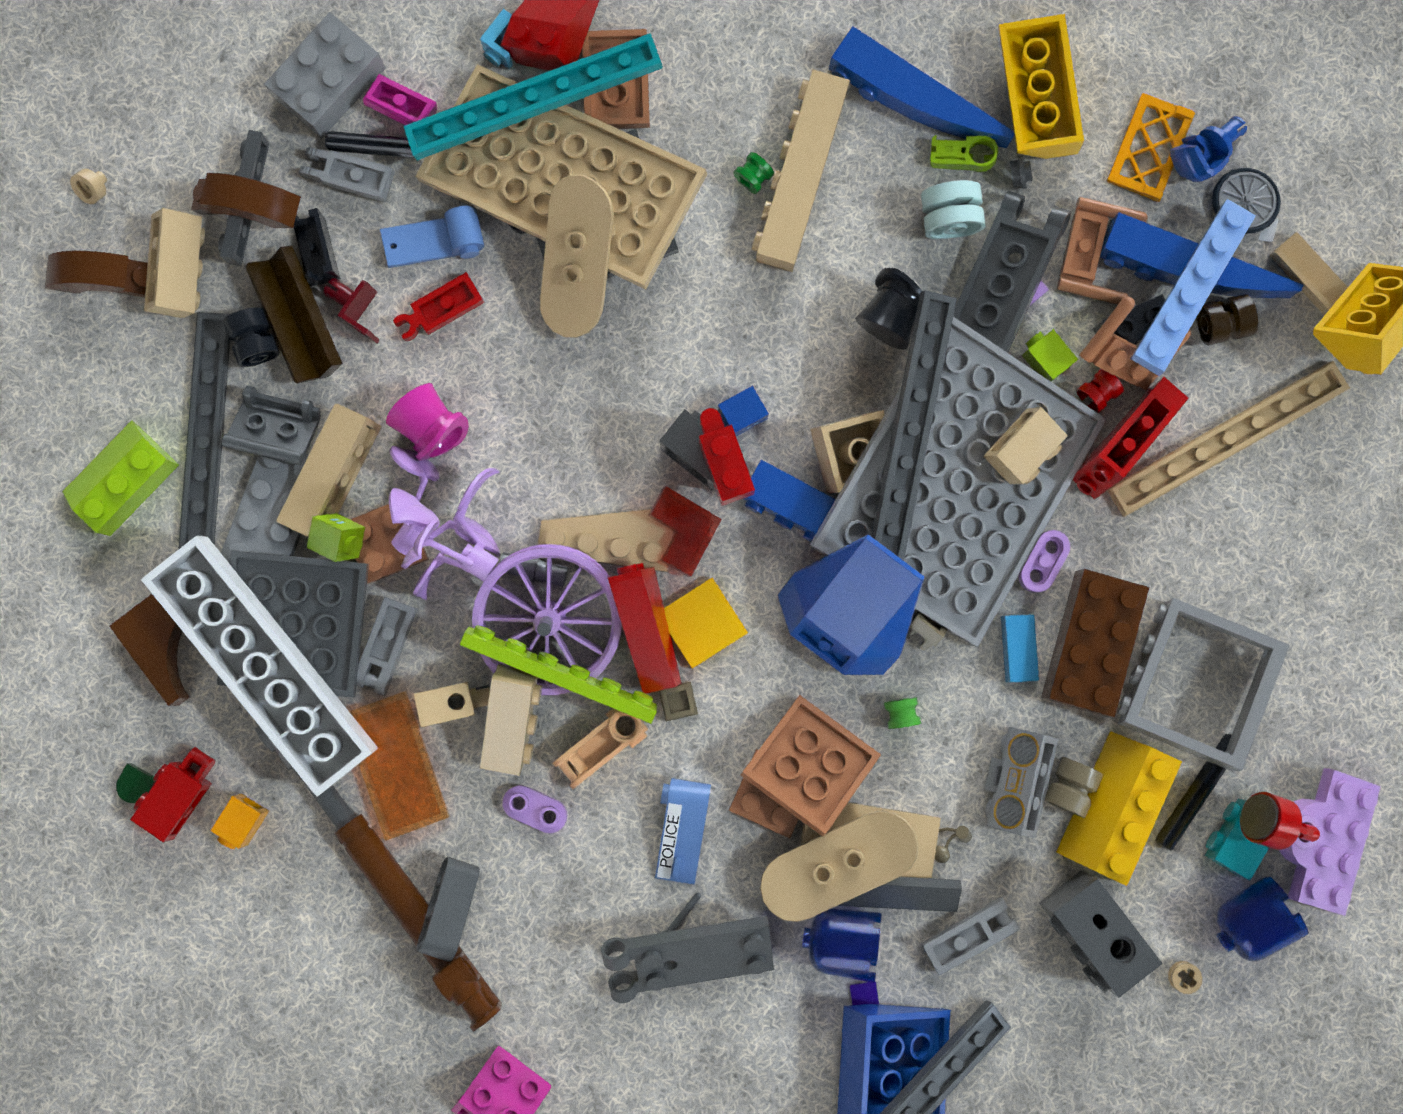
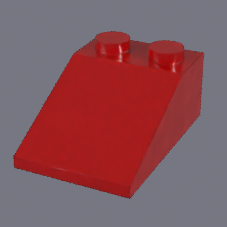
(548, 32)

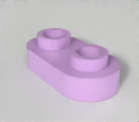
(1045, 563)
(534, 809)

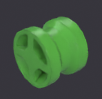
(902, 713)

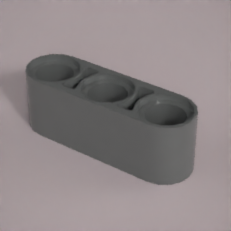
(448, 909)

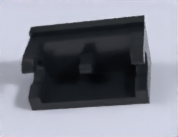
(316, 248)

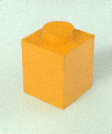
(239, 821)

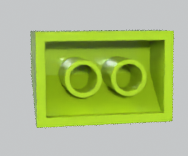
(119, 480)

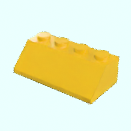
(1041, 87)
(1366, 320)
(1122, 808)

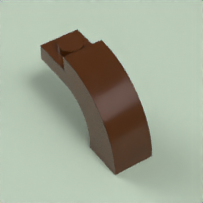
(246, 199)
(95, 271)

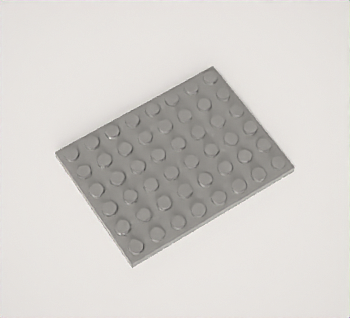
(967, 520)

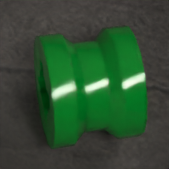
(753, 172)

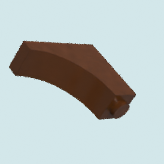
(153, 643)

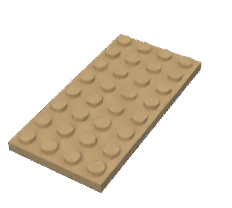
(519, 165)

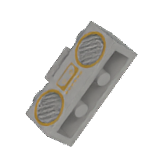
(1019, 781)

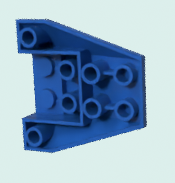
(853, 607)

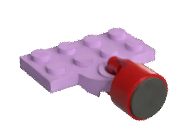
(1317, 835)

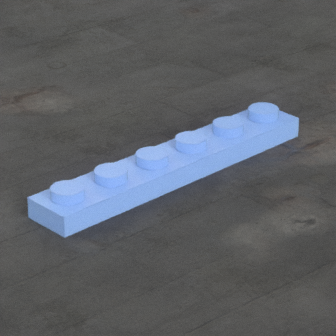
(1193, 287)

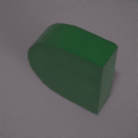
(133, 783)

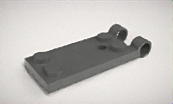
(1000, 290)
(688, 956)

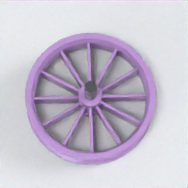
(550, 615)

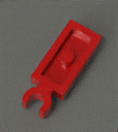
(441, 307)

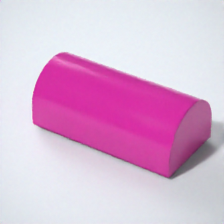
(398, 101)

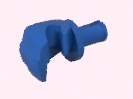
(1208, 152)

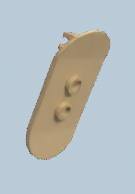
(576, 256)
(839, 866)

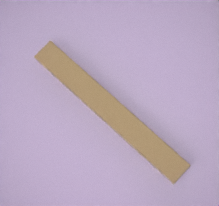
(1228, 438)

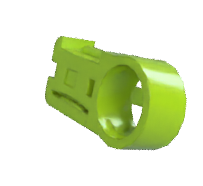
(956, 155)

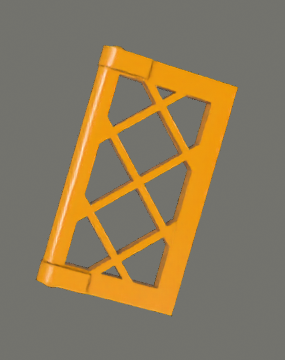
(1135, 125)

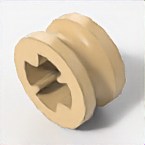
(1175, 980)

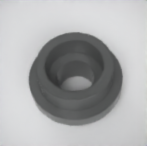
(1020, 172)

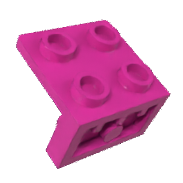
(503, 1088)

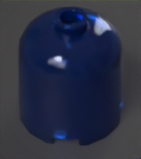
(1259, 922)
(844, 943)

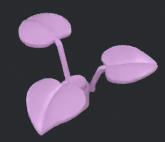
(415, 516)
(472, 559)

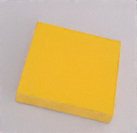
(703, 623)

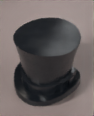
(892, 310)

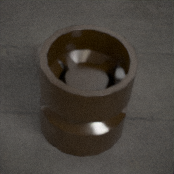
(1232, 319)

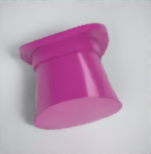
(427, 422)

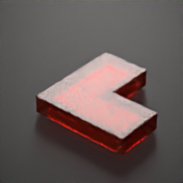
(692, 529)

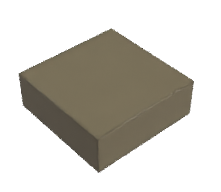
(678, 702)

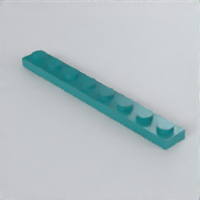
(533, 96)

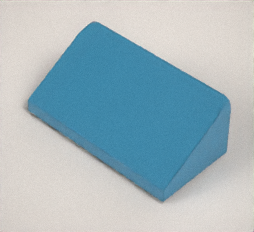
(1019, 648)

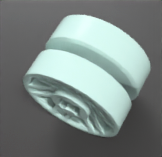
(953, 209)

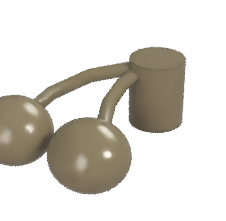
(942, 853)

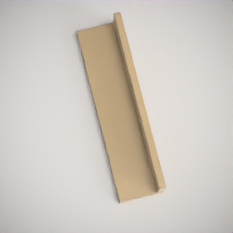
(1308, 268)
(329, 468)

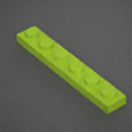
(547, 668)

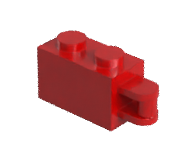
(724, 459)
(173, 796)

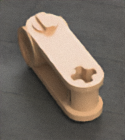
(599, 748)

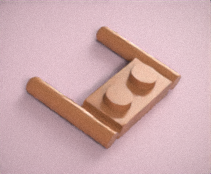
(1085, 247)
(1114, 352)

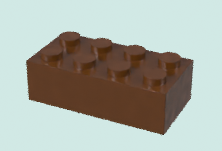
(1095, 642)

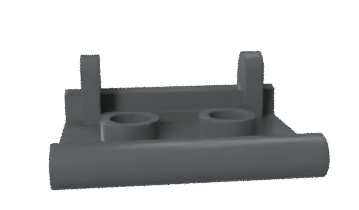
(273, 427)

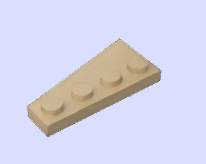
(612, 537)

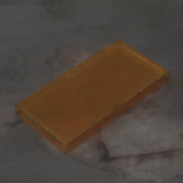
(400, 770)

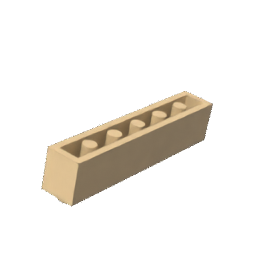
(802, 170)

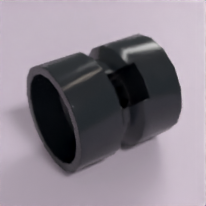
(251, 337)

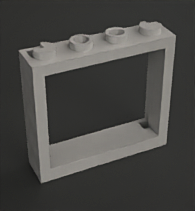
(1253, 706)

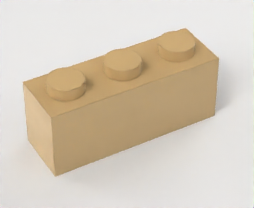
(174, 263)
(510, 720)

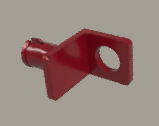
(353, 303)

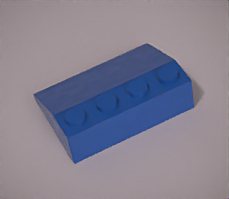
(885, 1051)

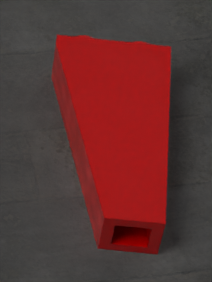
(1129, 439)
(645, 626)

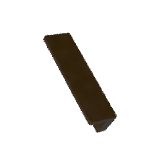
(294, 316)

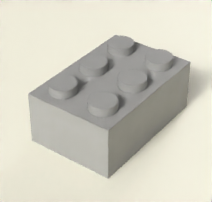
(325, 75)

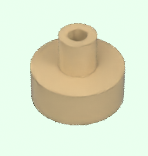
(89, 185)

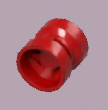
(1101, 390)

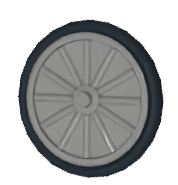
(1251, 191)

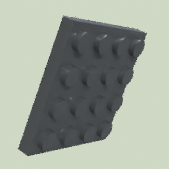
(316, 606)

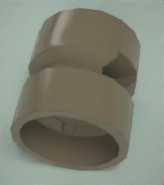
(1073, 787)

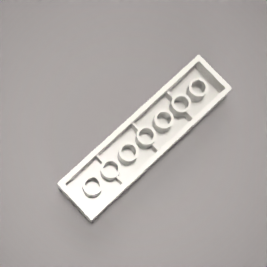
(259, 664)

